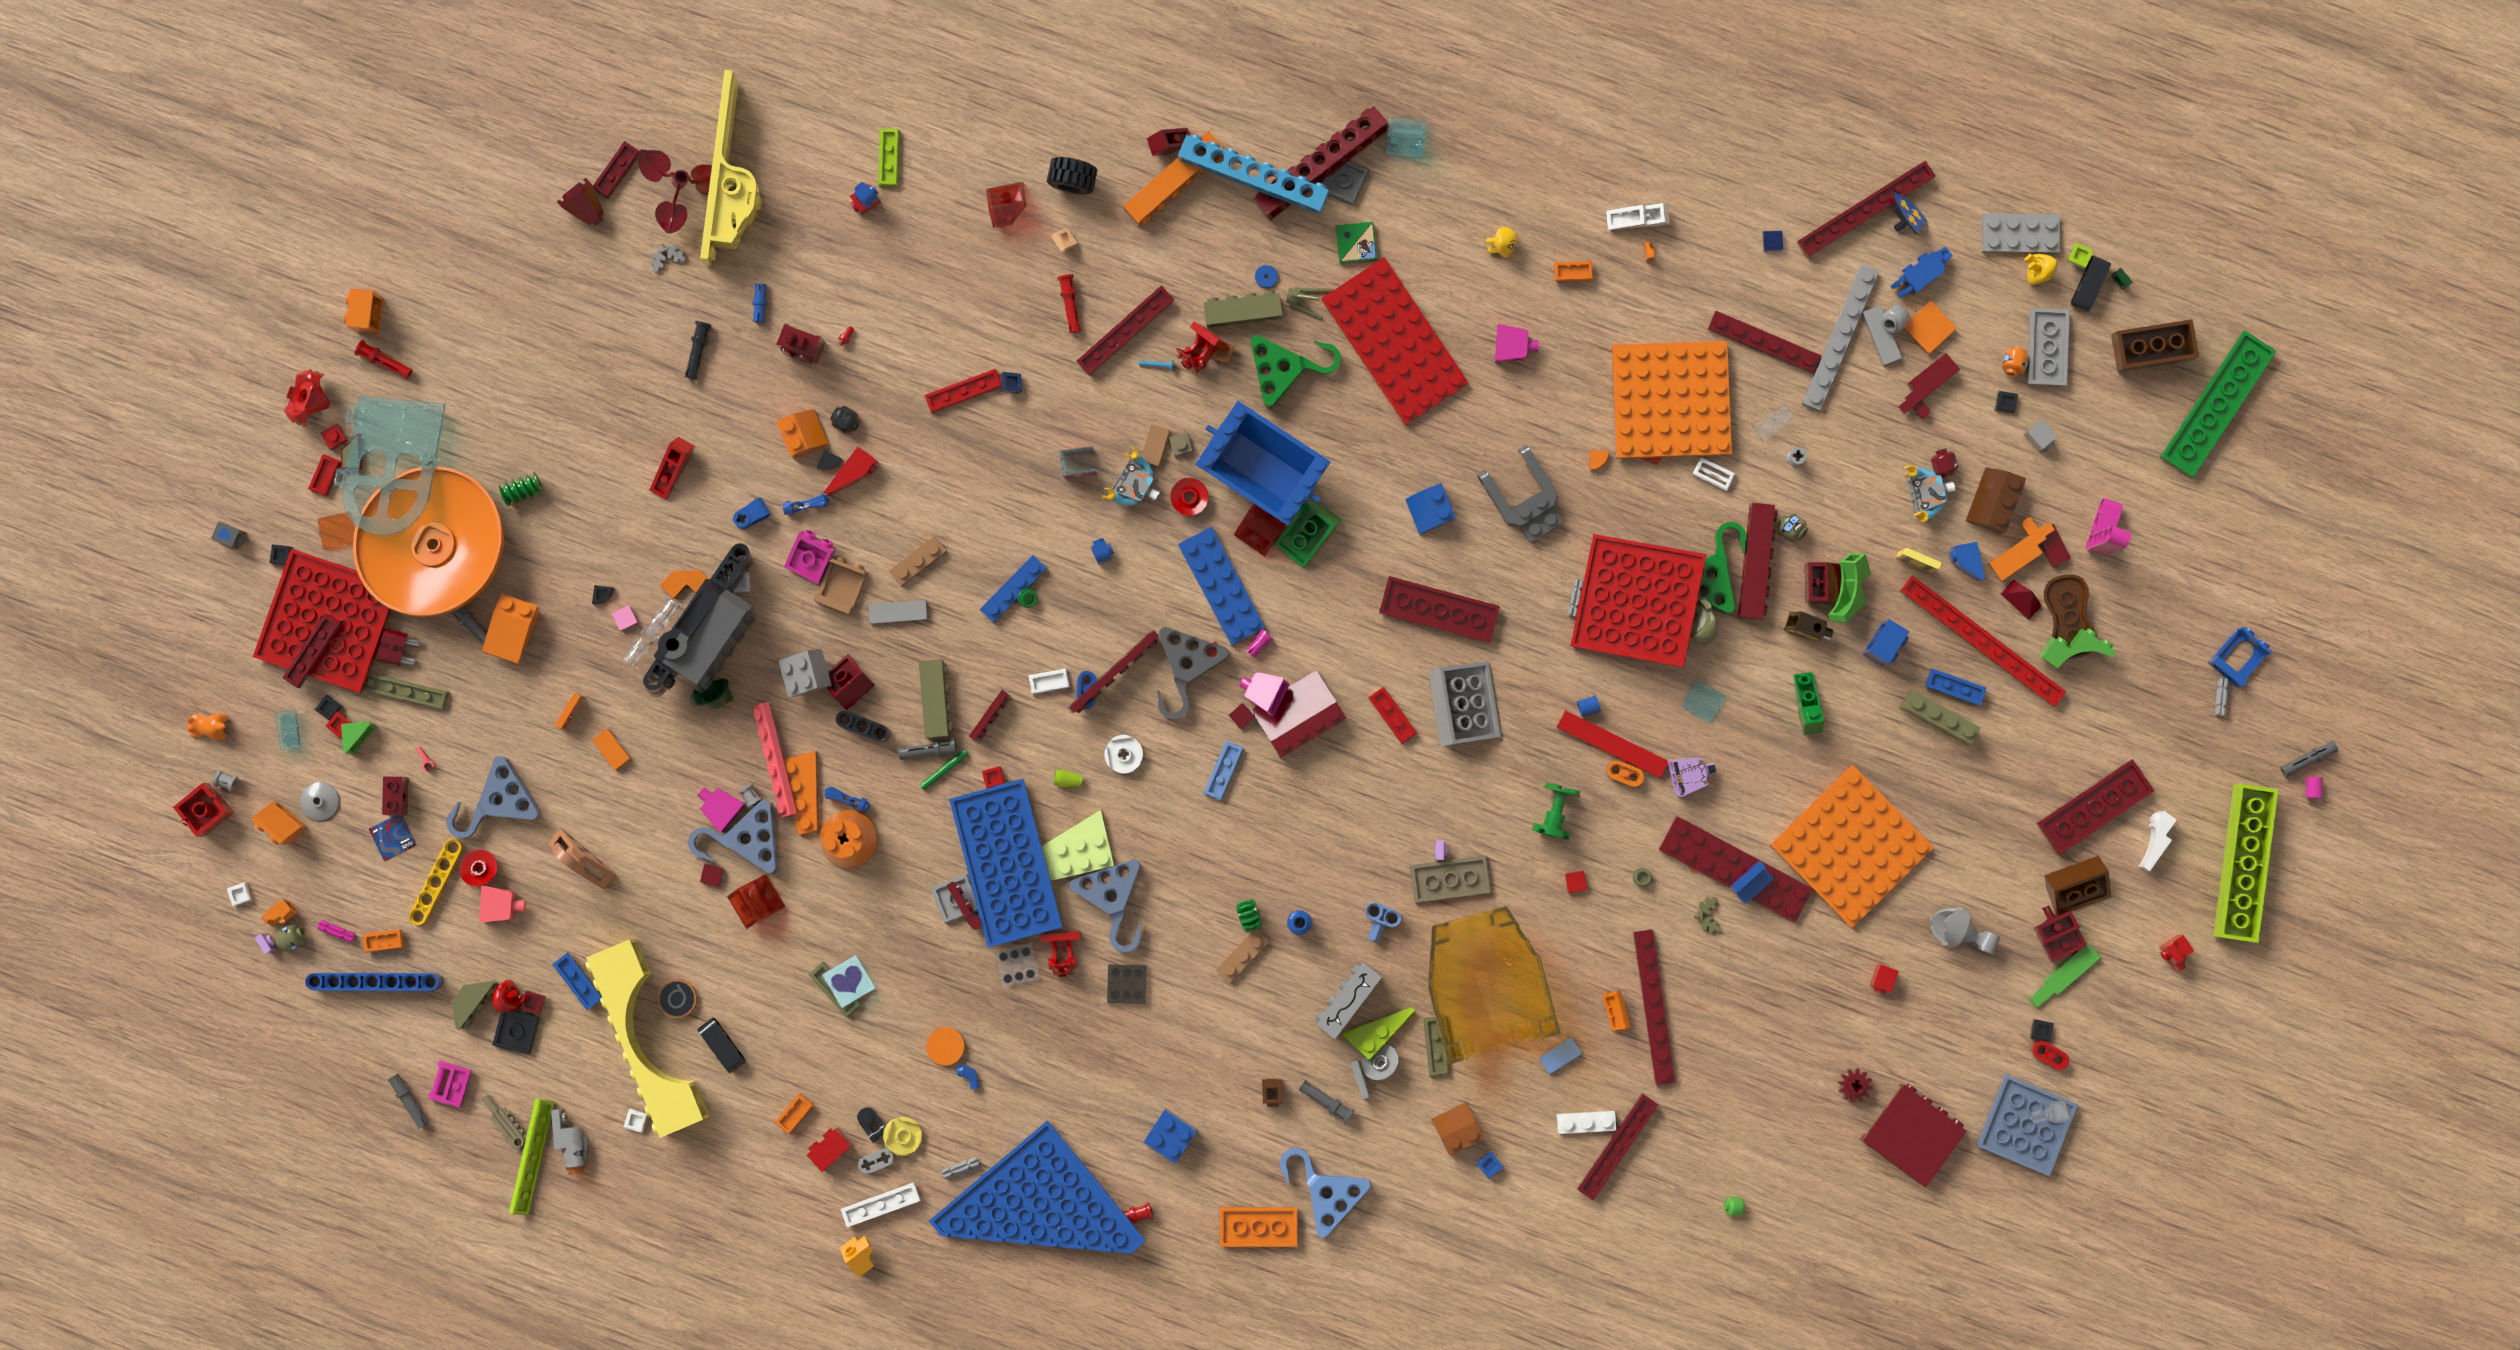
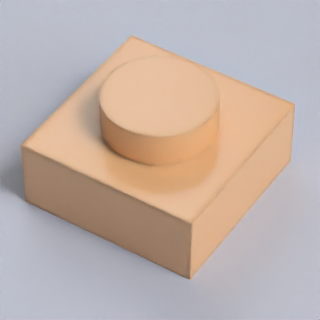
(1064, 239)

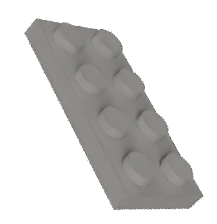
(2020, 233)
(2048, 347)

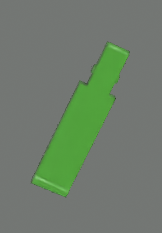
(2066, 974)

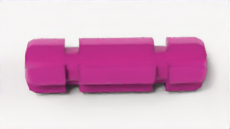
(336, 931)

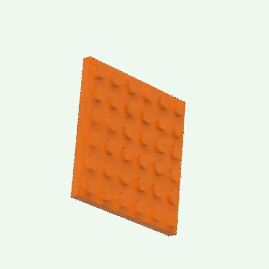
(1671, 399)
(1851, 846)

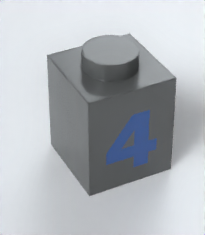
(228, 535)

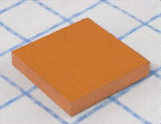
(1929, 327)

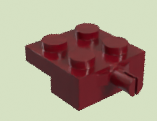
(2059, 934)

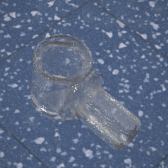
(2055, 1111)

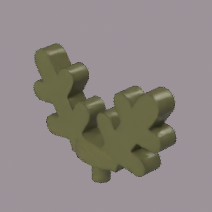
(1712, 926)

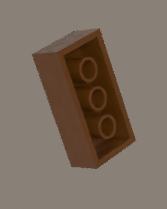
(2155, 345)

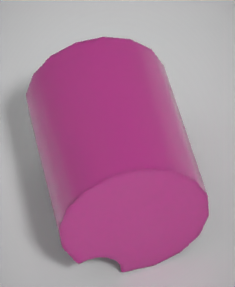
(2314, 787)

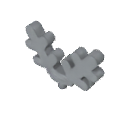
(671, 251)

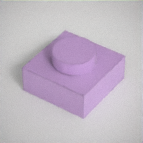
(1440, 849)
(266, 943)

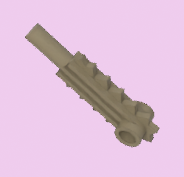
(505, 1123)

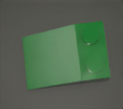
(1307, 532)

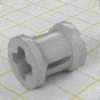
(1800, 452)
(225, 781)
(750, 795)

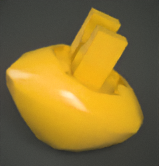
(1503, 242)
(2040, 268)

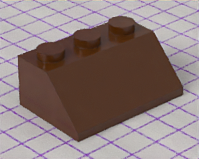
(1995, 500)
(2078, 885)

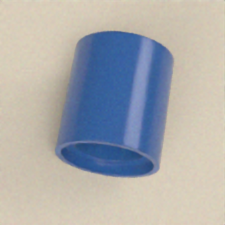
(1588, 706)

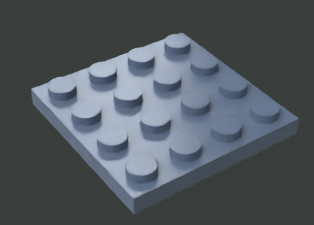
(2014, 1135)

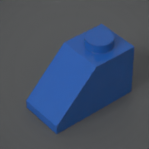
(1968, 560)

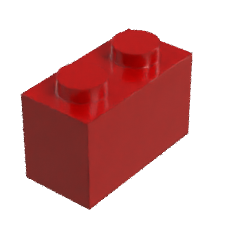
(829, 1149)

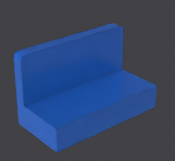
(1751, 882)

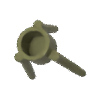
(1296, 296)

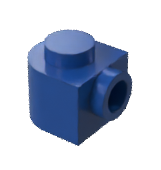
(865, 194)
(1102, 551)

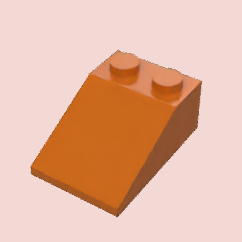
(510, 628)

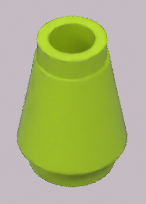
(1067, 779)

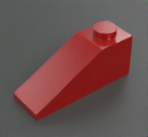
(671, 467)
(855, 469)

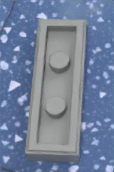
(1882, 339)
(898, 612)

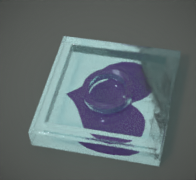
(848, 981)

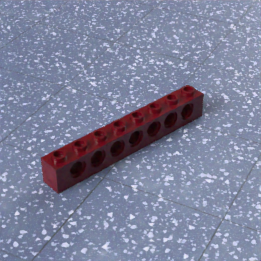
(1333, 161)

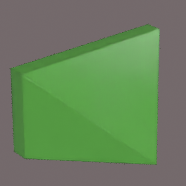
(355, 734)

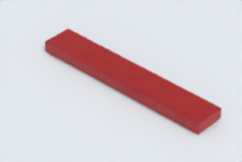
(1612, 744)

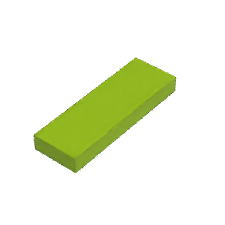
(888, 157)

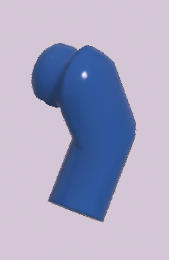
(970, 1074)

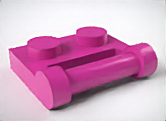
(456, 1084)

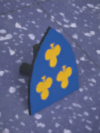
(1907, 214)

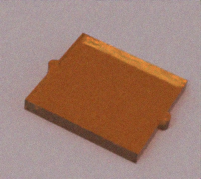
(336, 530)

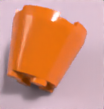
(861, 836)

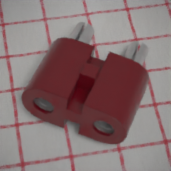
(393, 647)

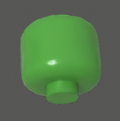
(1734, 1206)

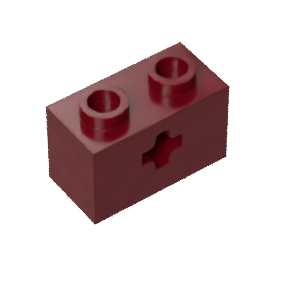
(395, 796)

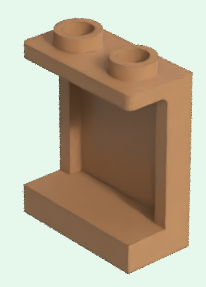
(841, 585)

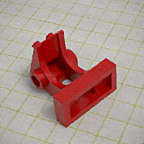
(1206, 338)
(1061, 967)

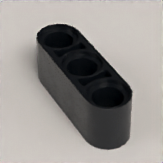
(2090, 283)
(854, 723)
(721, 1045)

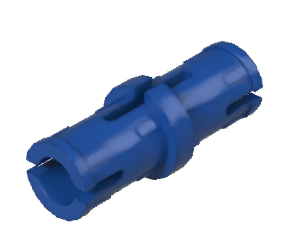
(759, 303)

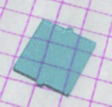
(1703, 701)

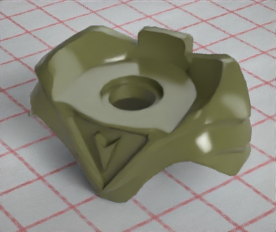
(1704, 627)

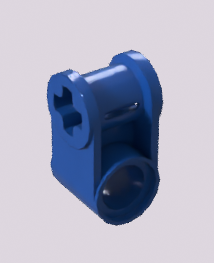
(754, 511)

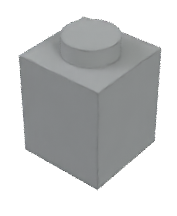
(2040, 436)

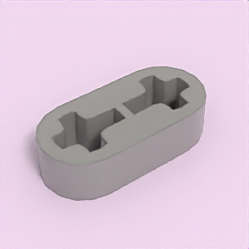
(878, 1165)

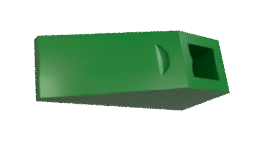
(1808, 704)

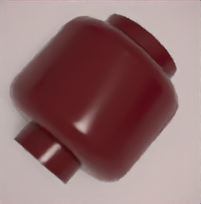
(1944, 463)

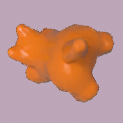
(210, 726)

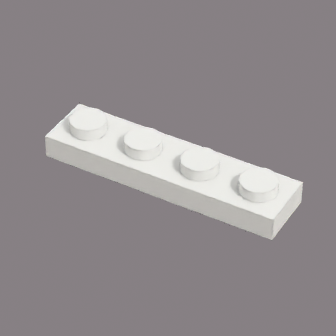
(880, 1204)

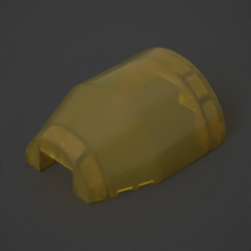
(1487, 985)

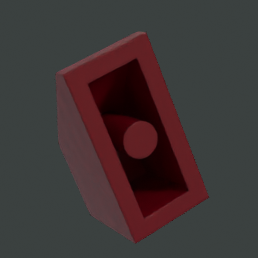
(1167, 141)

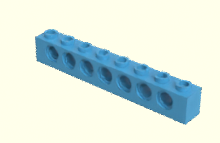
(1194, 143)

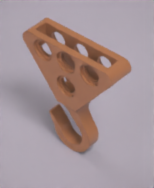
(577, 857)

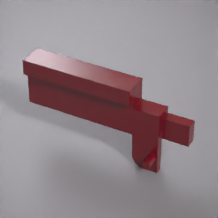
(1928, 382)

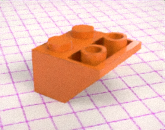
(278, 823)

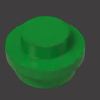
(1027, 598)

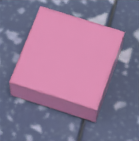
(625, 618)

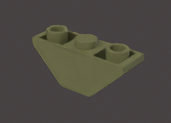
(471, 1000)

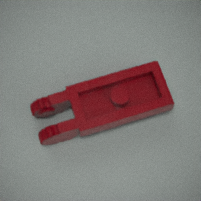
(965, 907)

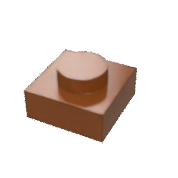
(1223, 356)

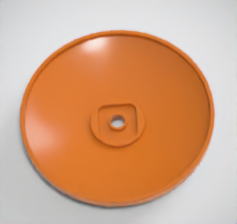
(423, 581)

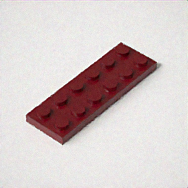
(1439, 609)
(2095, 807)

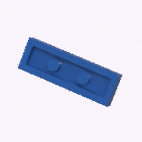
(1955, 687)
(577, 981)

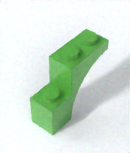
(1851, 597)
(2057, 652)

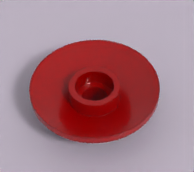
(1182, 489)
(473, 862)

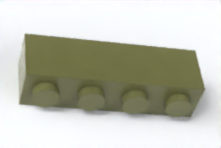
(1242, 310)
(934, 698)
(1940, 717)

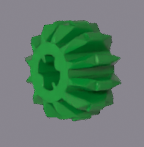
(1249, 915)

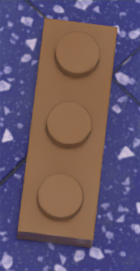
(917, 561)
(1242, 955)

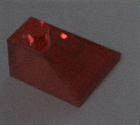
(1006, 203)

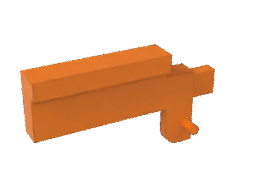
(2022, 552)

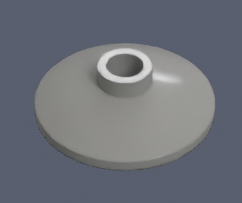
(327, 806)
(1385, 1055)

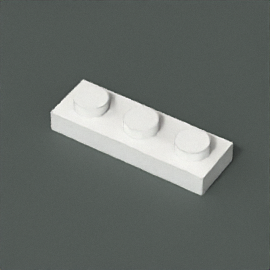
(1586, 1122)

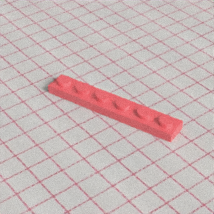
(774, 759)

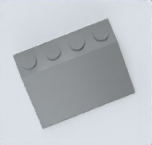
(1464, 703)

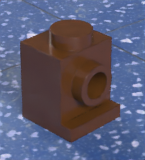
(1276, 1084)

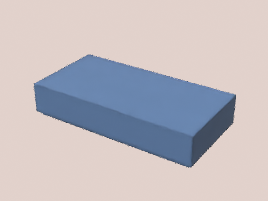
(1560, 1055)

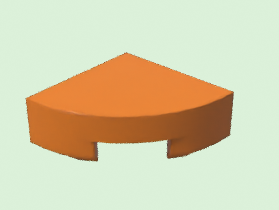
(1649, 252)
(1597, 459)

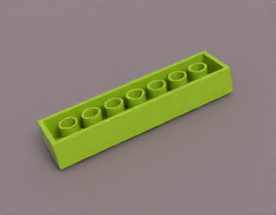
(2245, 863)

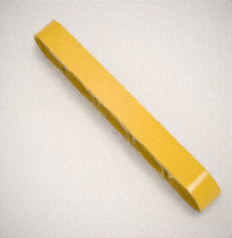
(443, 875)

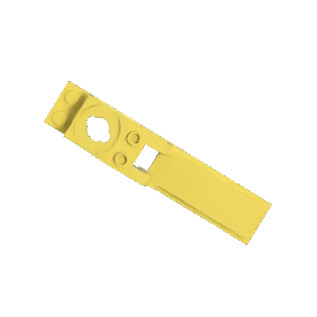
(727, 206)

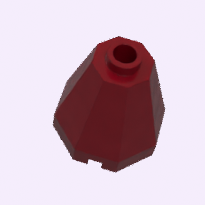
(583, 203)

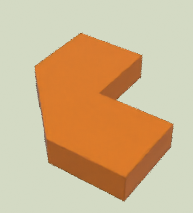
(680, 579)

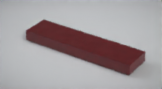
(312, 651)

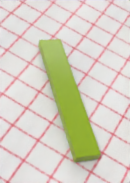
(531, 1157)

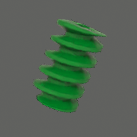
(521, 489)

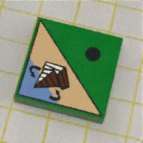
(1356, 242)

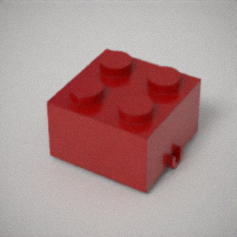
(203, 810)

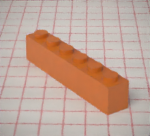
(1165, 187)

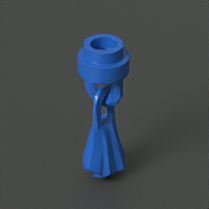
(818, 501)
(834, 794)

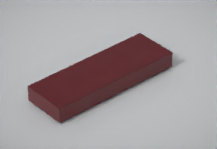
(616, 170)

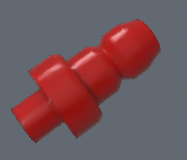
(844, 338)

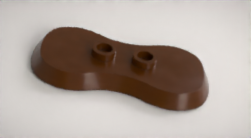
(2067, 601)

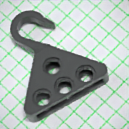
(1201, 664)

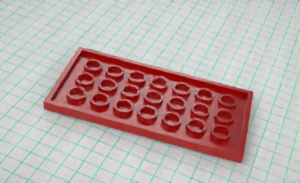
(1394, 341)

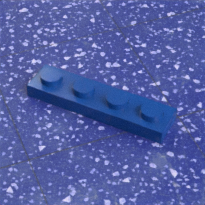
(1009, 592)

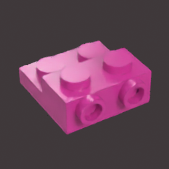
(810, 556)

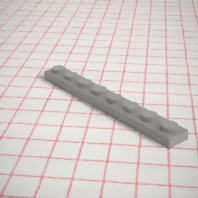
(1840, 337)

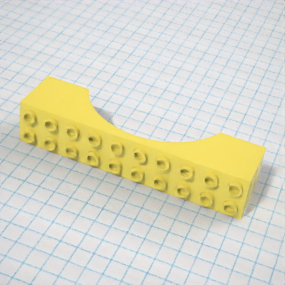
(619, 977)

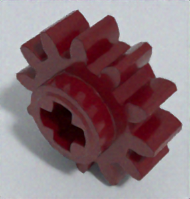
(1858, 1092)

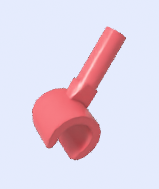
(425, 759)

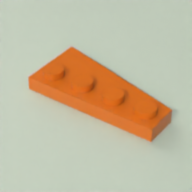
(803, 784)

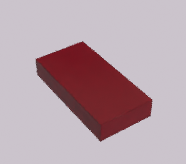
(2054, 548)

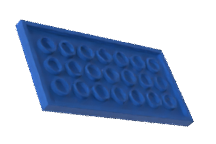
(1005, 863)

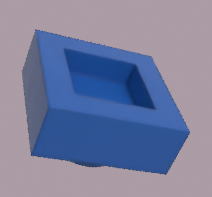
(1489, 1165)

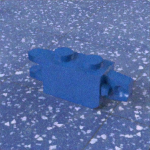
(1924, 272)

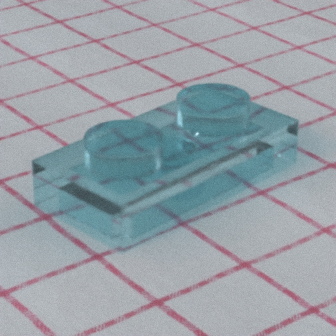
(288, 730)

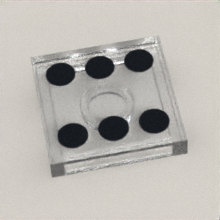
(1017, 965)

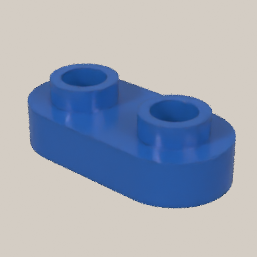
(1081, 687)

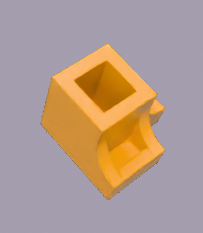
(857, 1255)

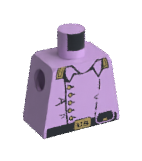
(1689, 774)

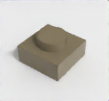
(1180, 444)

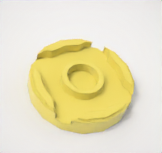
(902, 1136)

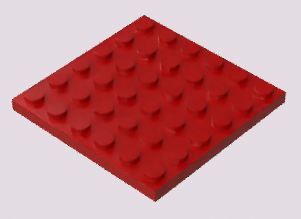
(306, 593)
(1638, 600)

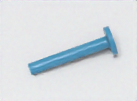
(1158, 364)

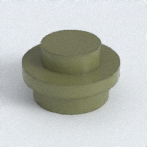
(1642, 877)

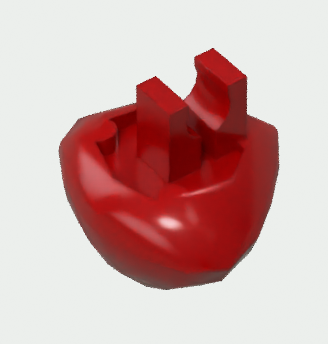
(507, 997)

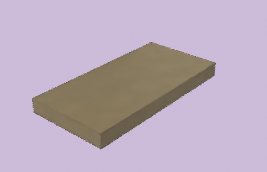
(1450, 879)

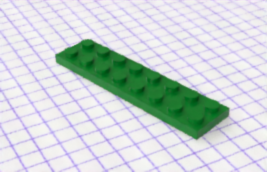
(2217, 404)

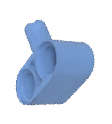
(1380, 921)

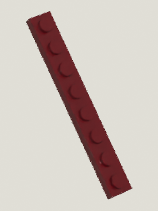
(1865, 209)
(1654, 1007)

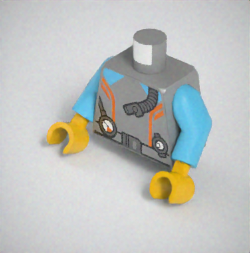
(1134, 482)
(1927, 492)

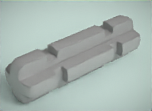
(1575, 597)
(2221, 697)
(960, 1167)

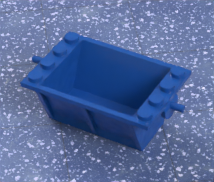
(1263, 463)

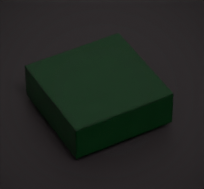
(2121, 278)

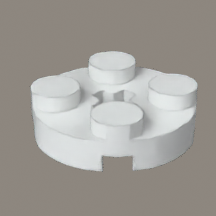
(1117, 763)

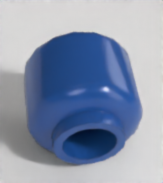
(1302, 929)

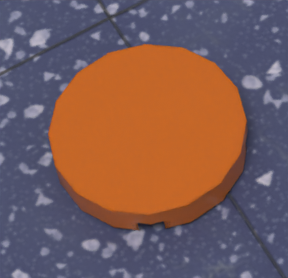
(945, 1046)

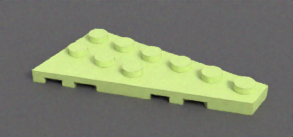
(1079, 849)

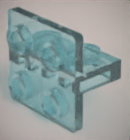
(1406, 138)

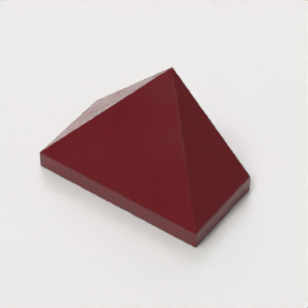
(2021, 598)

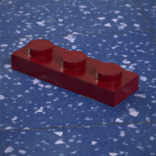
(990, 716)

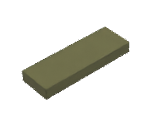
(816, 975)
(1435, 1053)

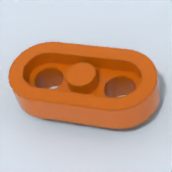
(1624, 773)

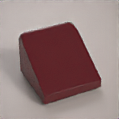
(1241, 716)

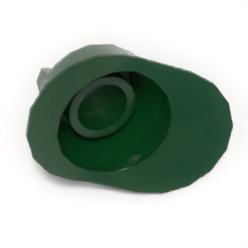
(715, 696)

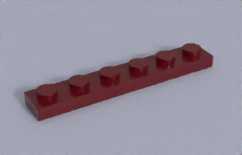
(1125, 330)
(1764, 342)
(1119, 667)
(1617, 1146)

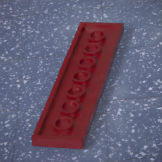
(1727, 864)

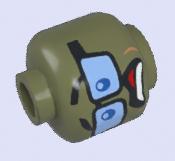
(1793, 527)
(290, 938)

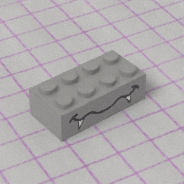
(1348, 1000)

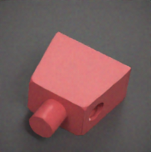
(499, 904)

